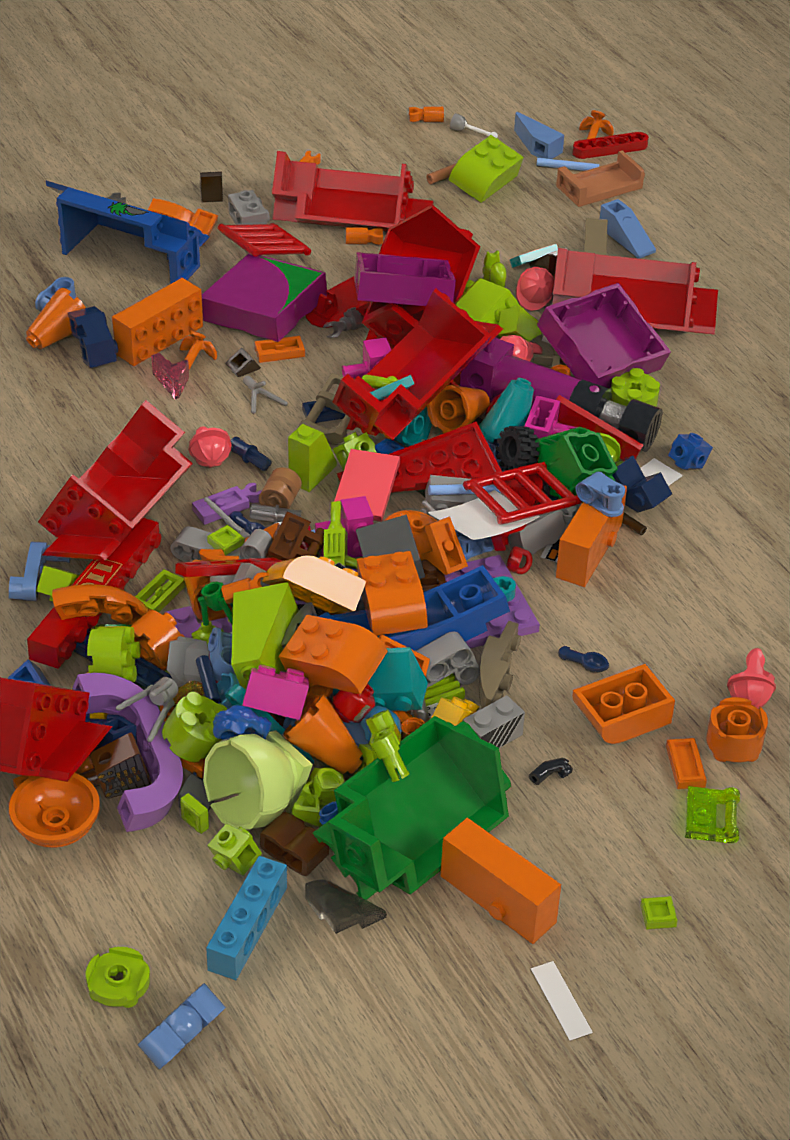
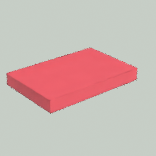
(369, 476)

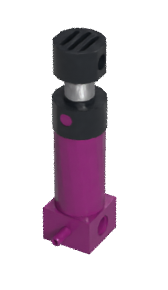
(497, 367)

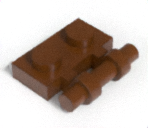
(290, 536)

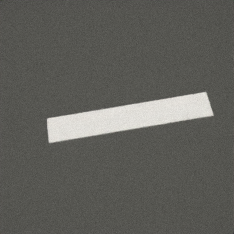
(561, 1000)

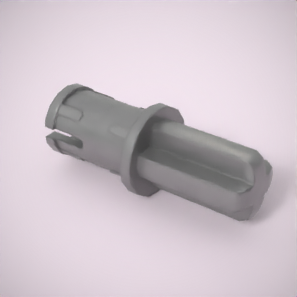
(270, 513)

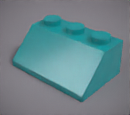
(398, 681)

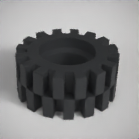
(517, 447)

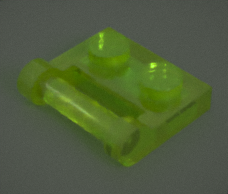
(702, 814)

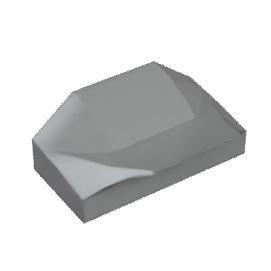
(183, 658)

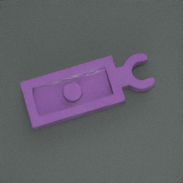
(228, 501)

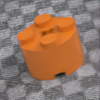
(154, 634)
(736, 730)

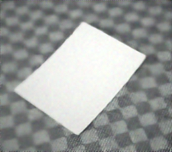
(477, 520)

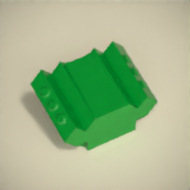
(575, 456)

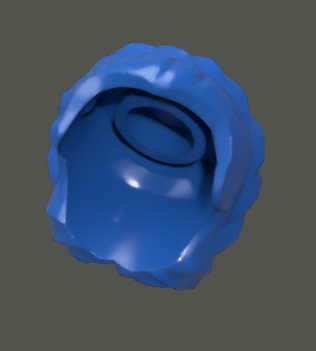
(240, 721)

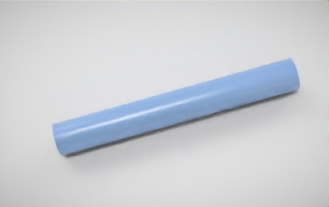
(572, 165)
(455, 489)

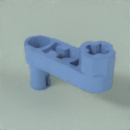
(26, 586)

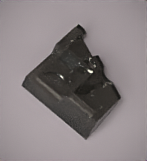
(341, 907)

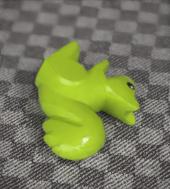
(493, 269)

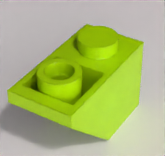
(518, 322)

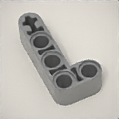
(191, 540)
(448, 656)

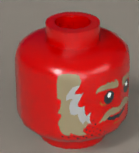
(353, 706)

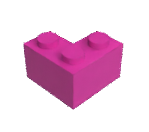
(354, 515)
(277, 693)

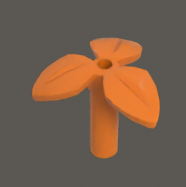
(596, 123)
(194, 344)

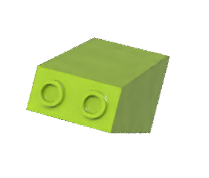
(259, 628)

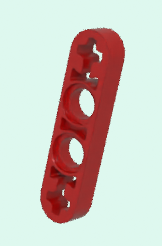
(610, 145)

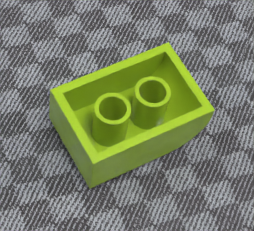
(486, 168)

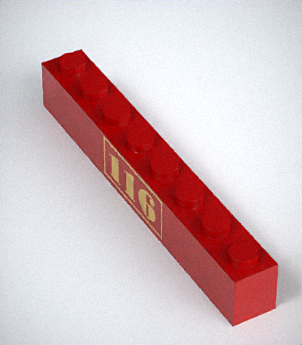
(57, 638)

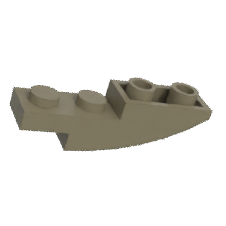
(495, 664)

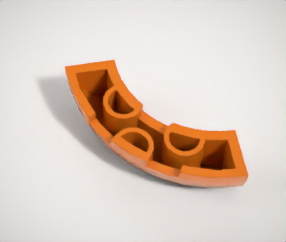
(92, 599)

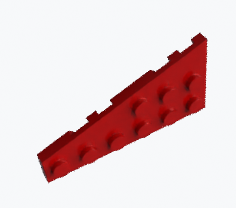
(451, 454)

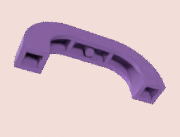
(150, 804)

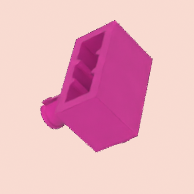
(373, 353)
(544, 417)

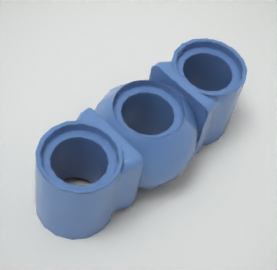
(181, 1026)

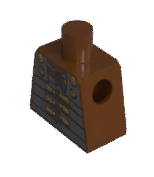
(118, 767)

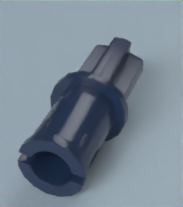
(250, 454)

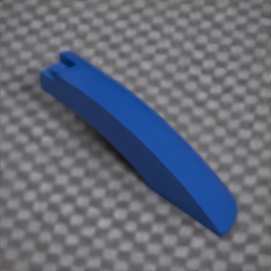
(456, 606)

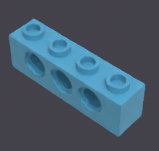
(247, 918)

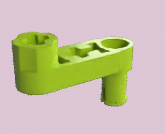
(385, 743)

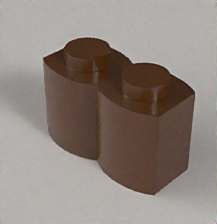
(293, 843)

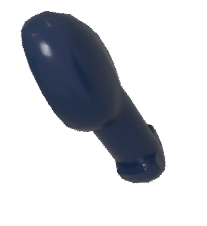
(244, 523)
(591, 660)

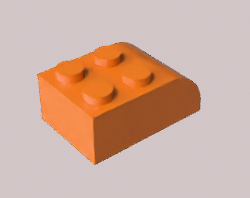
(392, 593)
(334, 653)
(626, 704)

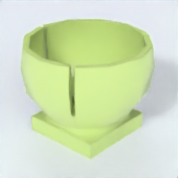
(262, 772)

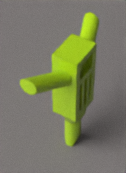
(336, 539)

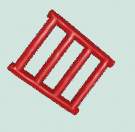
(264, 239)
(520, 475)

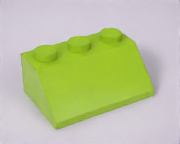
(485, 301)

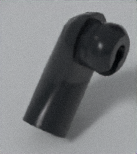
(548, 767)

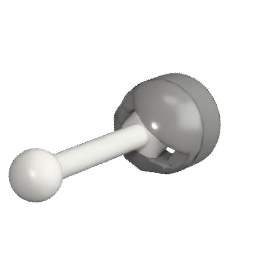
(459, 123)

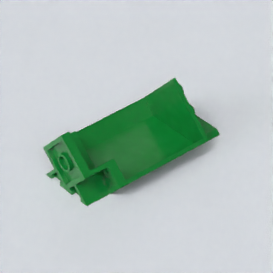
(398, 828)

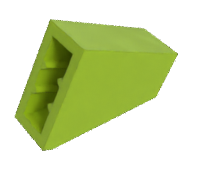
(310, 456)

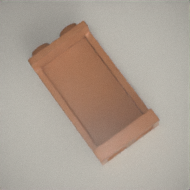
(602, 181)

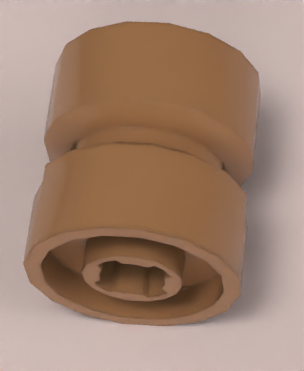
(280, 488)

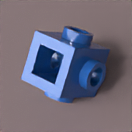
(690, 451)

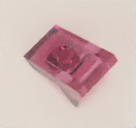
(170, 375)

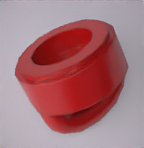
(515, 558)

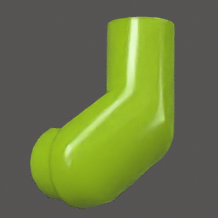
(377, 382)

